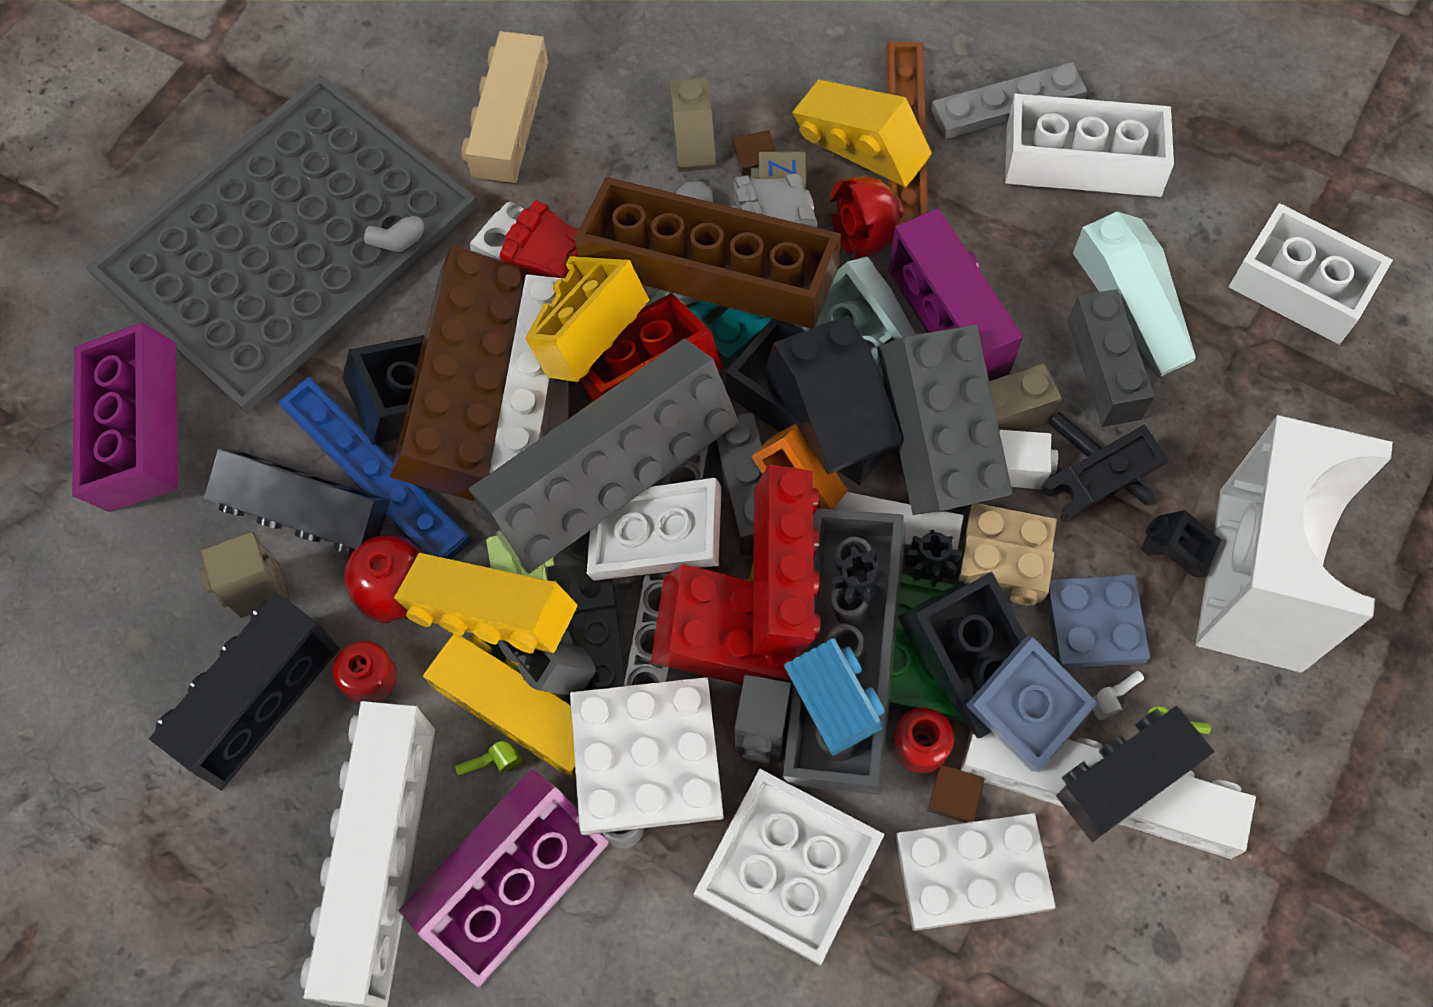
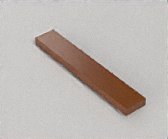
(907, 79)

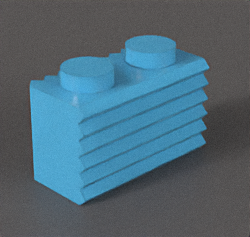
(834, 695)

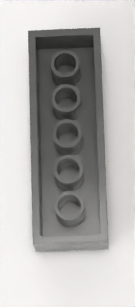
(605, 455)
(868, 633)

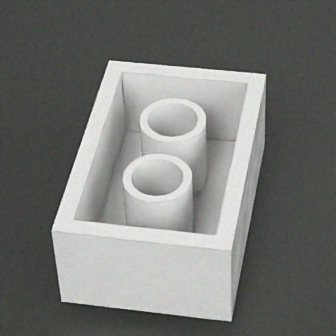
(1310, 274)

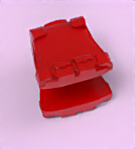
(540, 242)

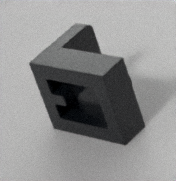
(1183, 541)

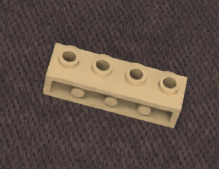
(505, 107)

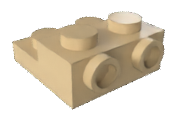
(1013, 547)

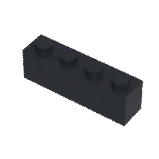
(295, 499)

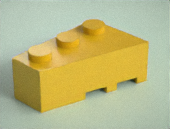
(864, 128)
(585, 316)

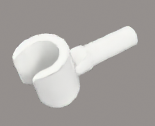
(1107, 697)

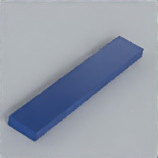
(371, 468)

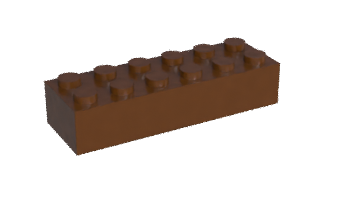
(713, 251)
(460, 374)

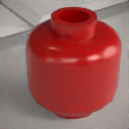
(365, 672)
(932, 729)

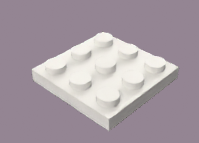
(645, 756)
(789, 866)

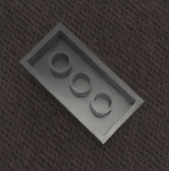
(945, 418)

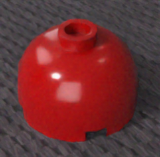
(865, 215)
(376, 575)

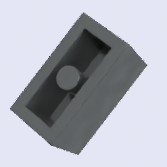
(761, 718)

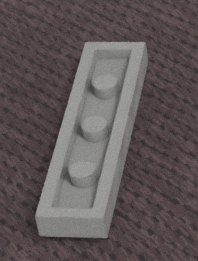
(992, 103)

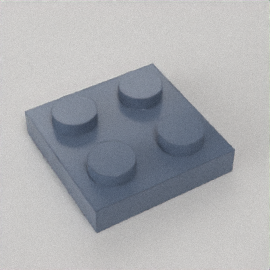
(1097, 622)
(1032, 704)

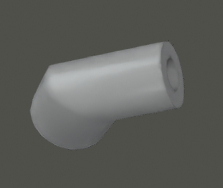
(397, 237)

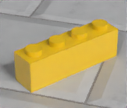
(486, 602)
(504, 700)

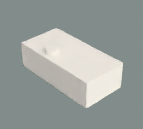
(1089, 145)

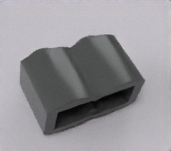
(558, 672)

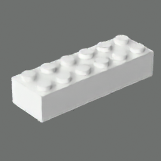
(369, 858)

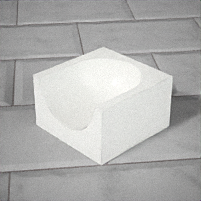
(1275, 521)

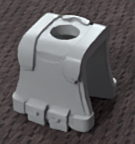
(776, 198)

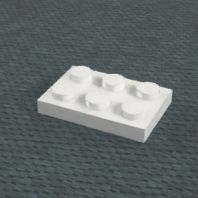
(659, 532)
(974, 871)

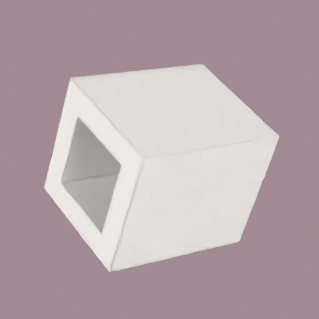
(1028, 458)

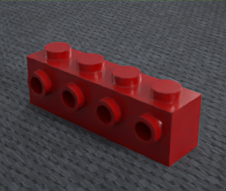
(785, 562)

